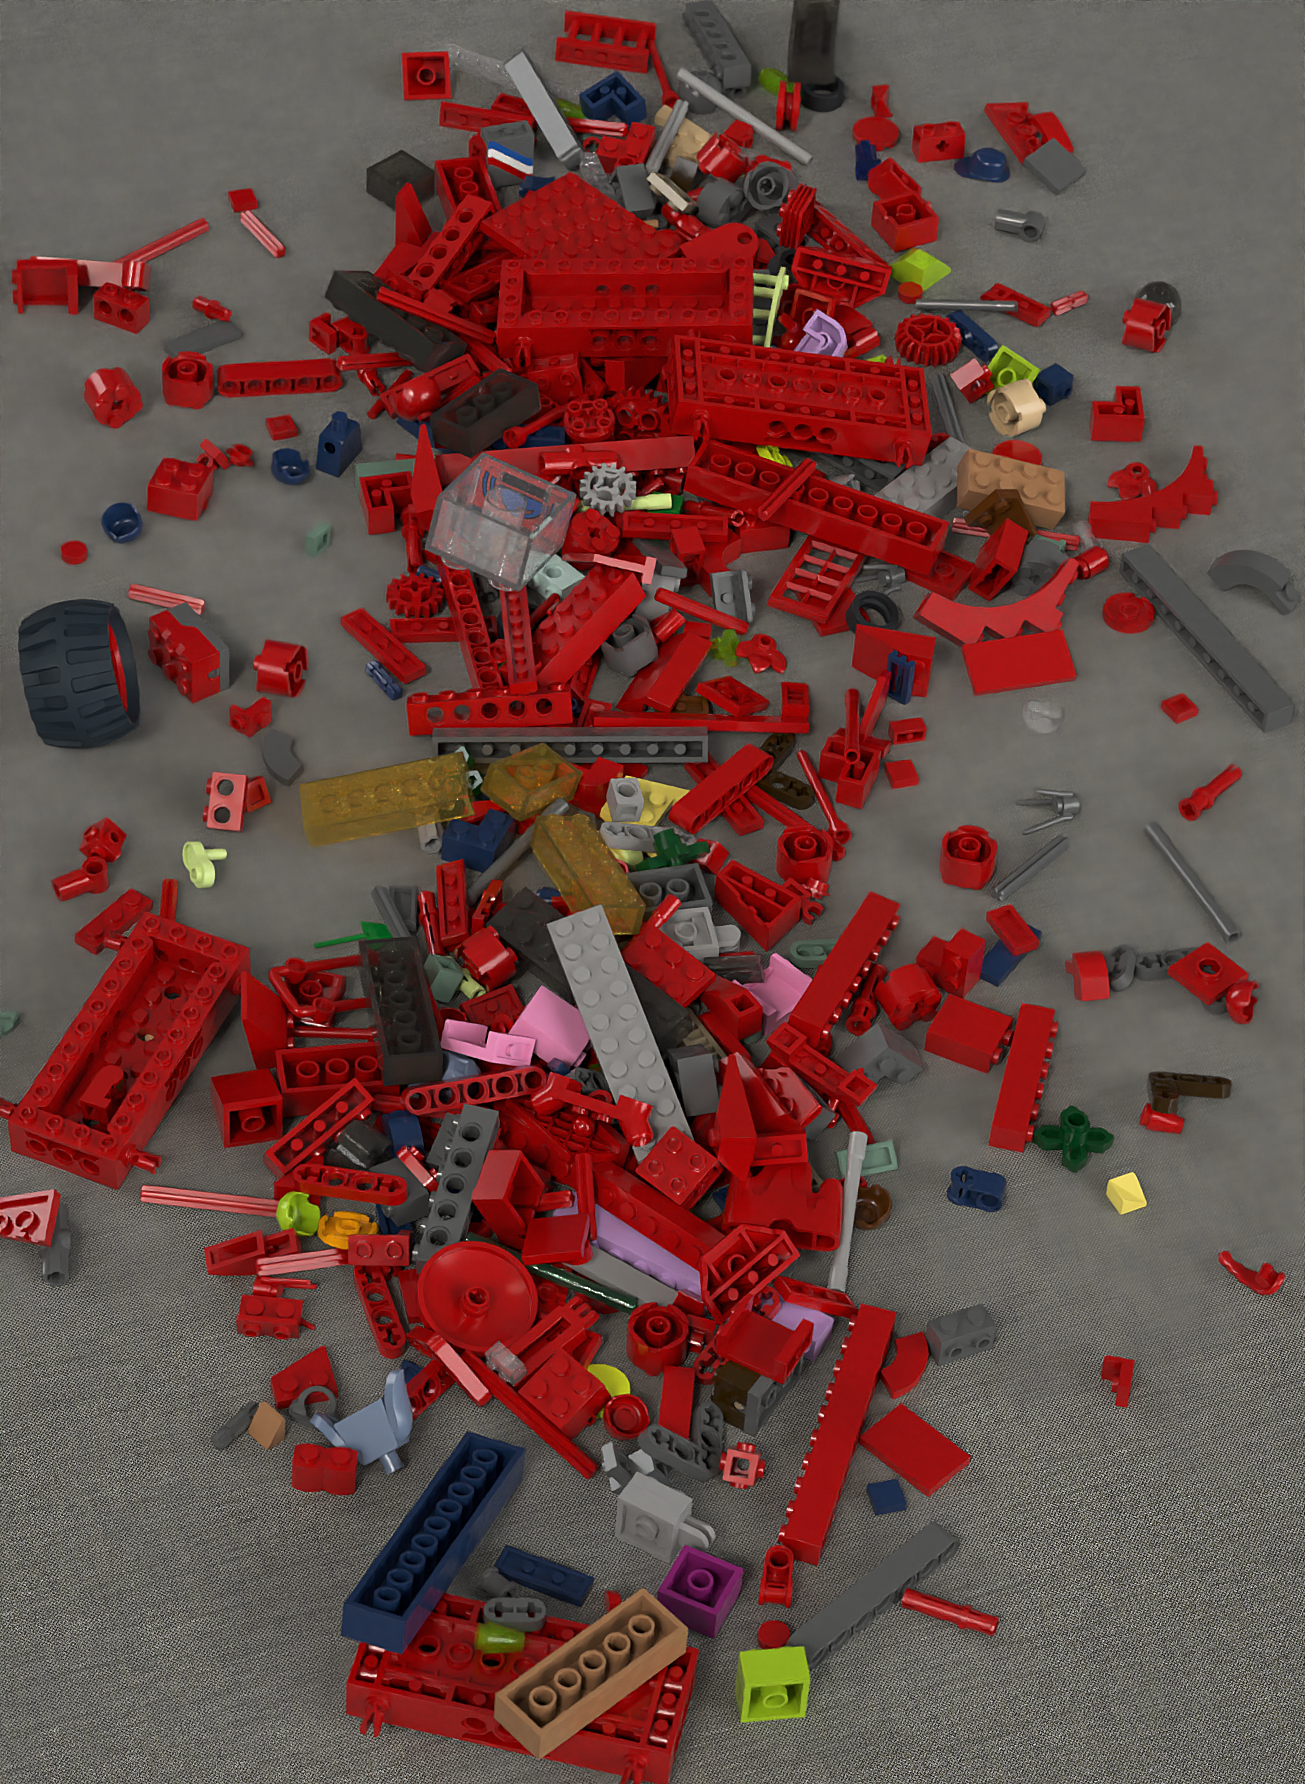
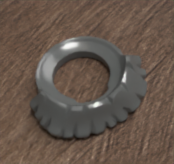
(298, 1411)

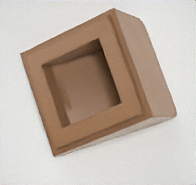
(267, 1426)

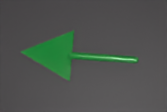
(370, 930)

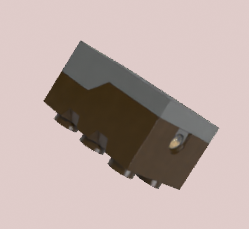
(747, 1396)

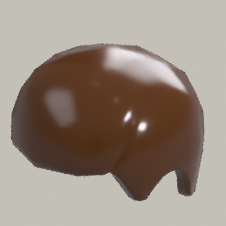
(872, 1207)

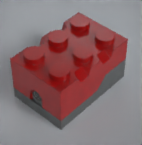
(188, 652)

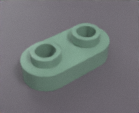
(810, 952)

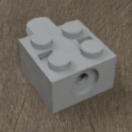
(698, 936)
(659, 1519)

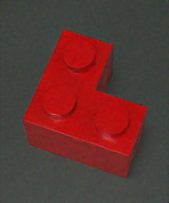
(637, 145)
(1119, 418)
(382, 498)
(852, 780)
(954, 964)

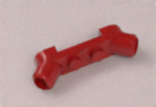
(564, 1091)

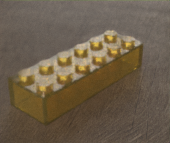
(386, 799)
(586, 870)

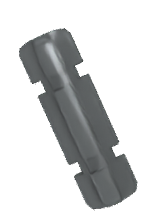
(234, 1426)

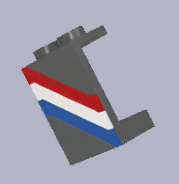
(509, 152)

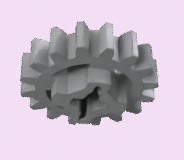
(607, 489)

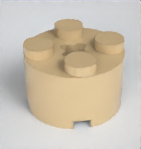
(1015, 408)

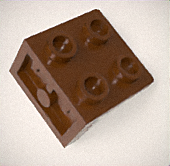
(997, 508)

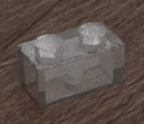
(505, 1363)

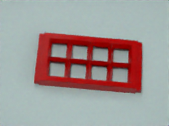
(808, 611)

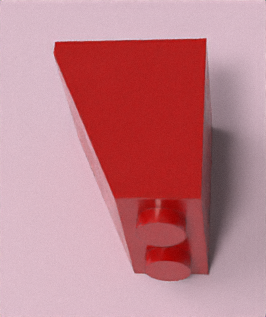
(247, 1107)

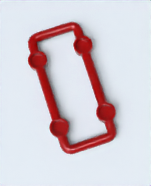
(321, 1007)

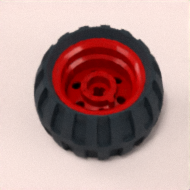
(79, 674)

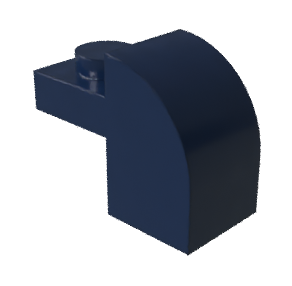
(403, 1130)

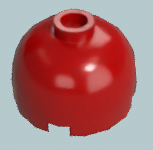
(417, 399)

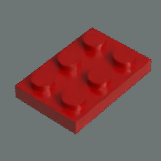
(668, 966)

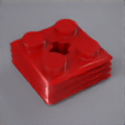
(796, 216)
(318, 985)

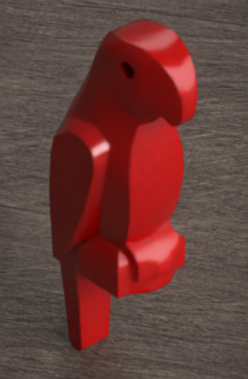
(684, 224)

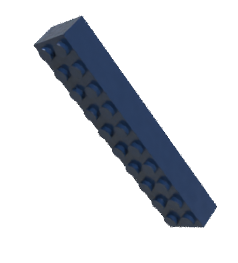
(432, 1543)

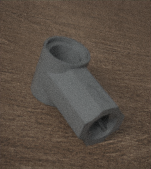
(1026, 225)

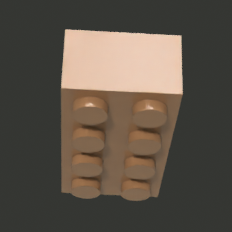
(1038, 486)

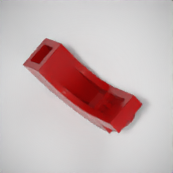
(718, 556)

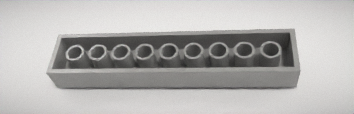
(616, 1020)

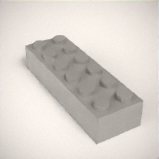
(932, 485)

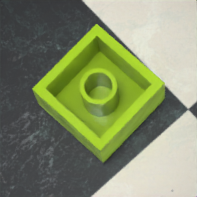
(772, 1684)

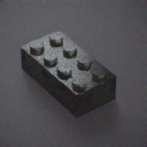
(485, 412)

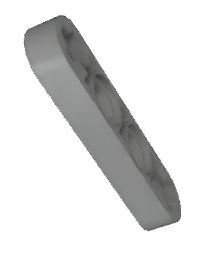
(636, 836)

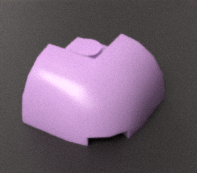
(823, 336)

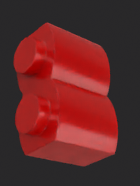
(324, 1469)

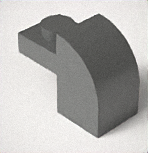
(622, 1468)

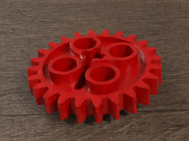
(640, 423)

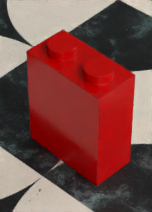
(998, 560)
(969, 1034)

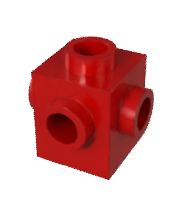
(103, 840)
(733, 1473)

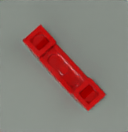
(817, 1069)

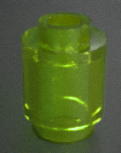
(770, 80)

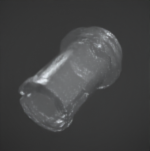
(1085, 535)

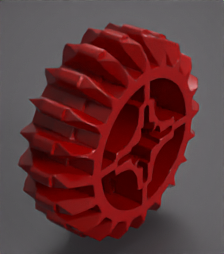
(927, 340)

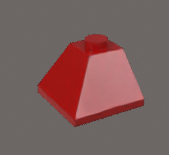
(426, 75)
(807, 302)

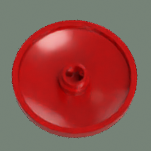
(476, 1296)

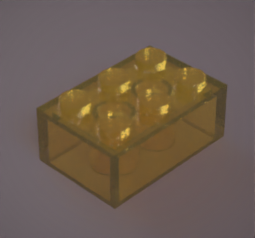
(530, 781)

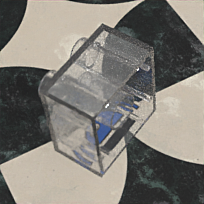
(499, 522)

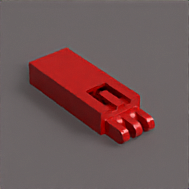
(535, 1350)

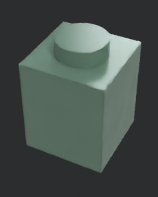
(442, 976)

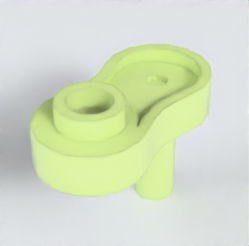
(198, 863)

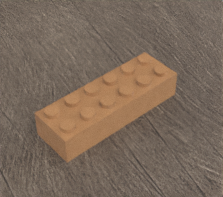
(590, 1673)

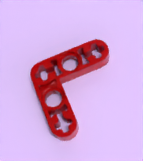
(435, 1347)

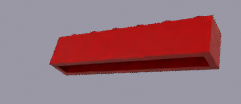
(1022, 1078)

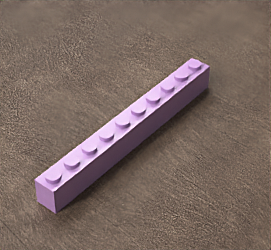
(653, 1260)

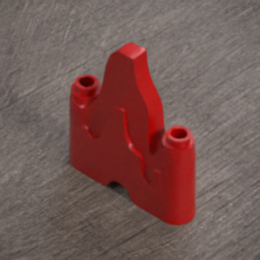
(784, 1201)

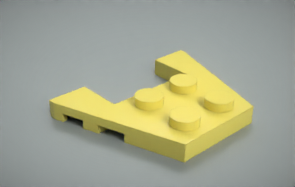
(657, 801)

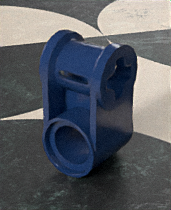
(980, 1189)

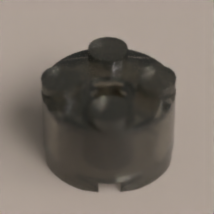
(360, 1148)

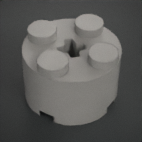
(648, 606)

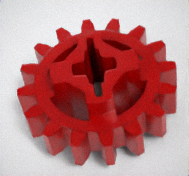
(414, 595)

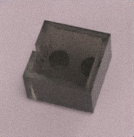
(392, 173)

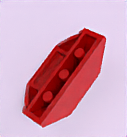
(844, 276)
(742, 1265)

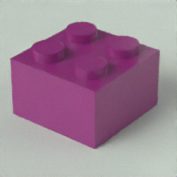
(700, 1590)

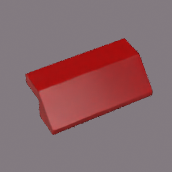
(665, 679)

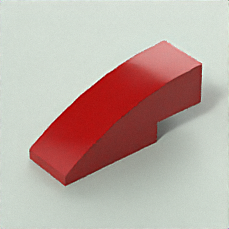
(239, 1254)

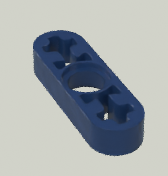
(974, 336)

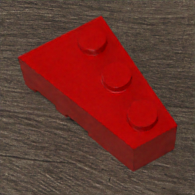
(757, 903)
(766, 1108)

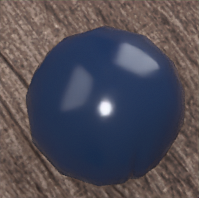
(289, 467)
(122, 522)

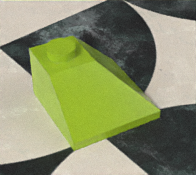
(918, 268)
(1010, 367)

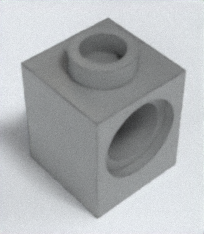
(625, 799)

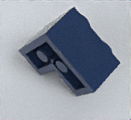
(613, 97)
(479, 844)

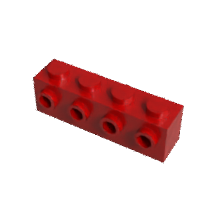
(319, 1129)

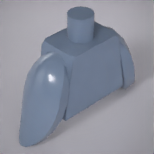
(376, 1428)

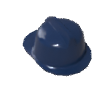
(984, 165)

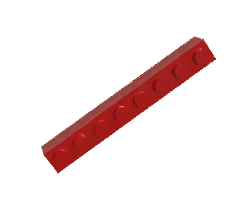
(844, 967)

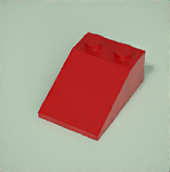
(875, 644)
(264, 1021)

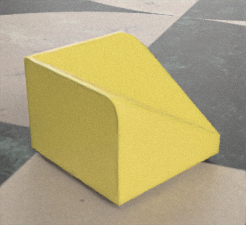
(1125, 1193)

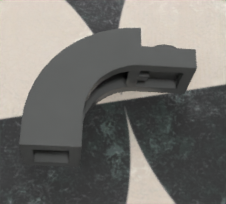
(1256, 570)

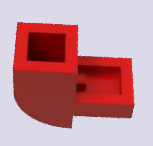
(595, 782)
(1089, 975)

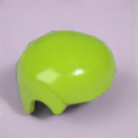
(297, 1212)

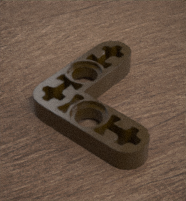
(795, 792)
(1165, 1088)

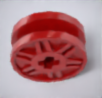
(788, 106)

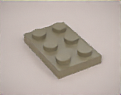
(677, 197)

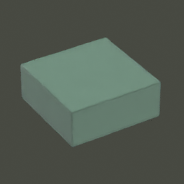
(318, 539)

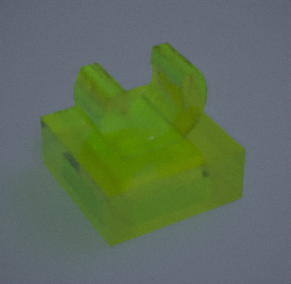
(726, 647)

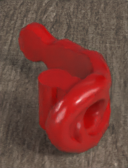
(1264, 1282)

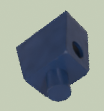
(338, 444)

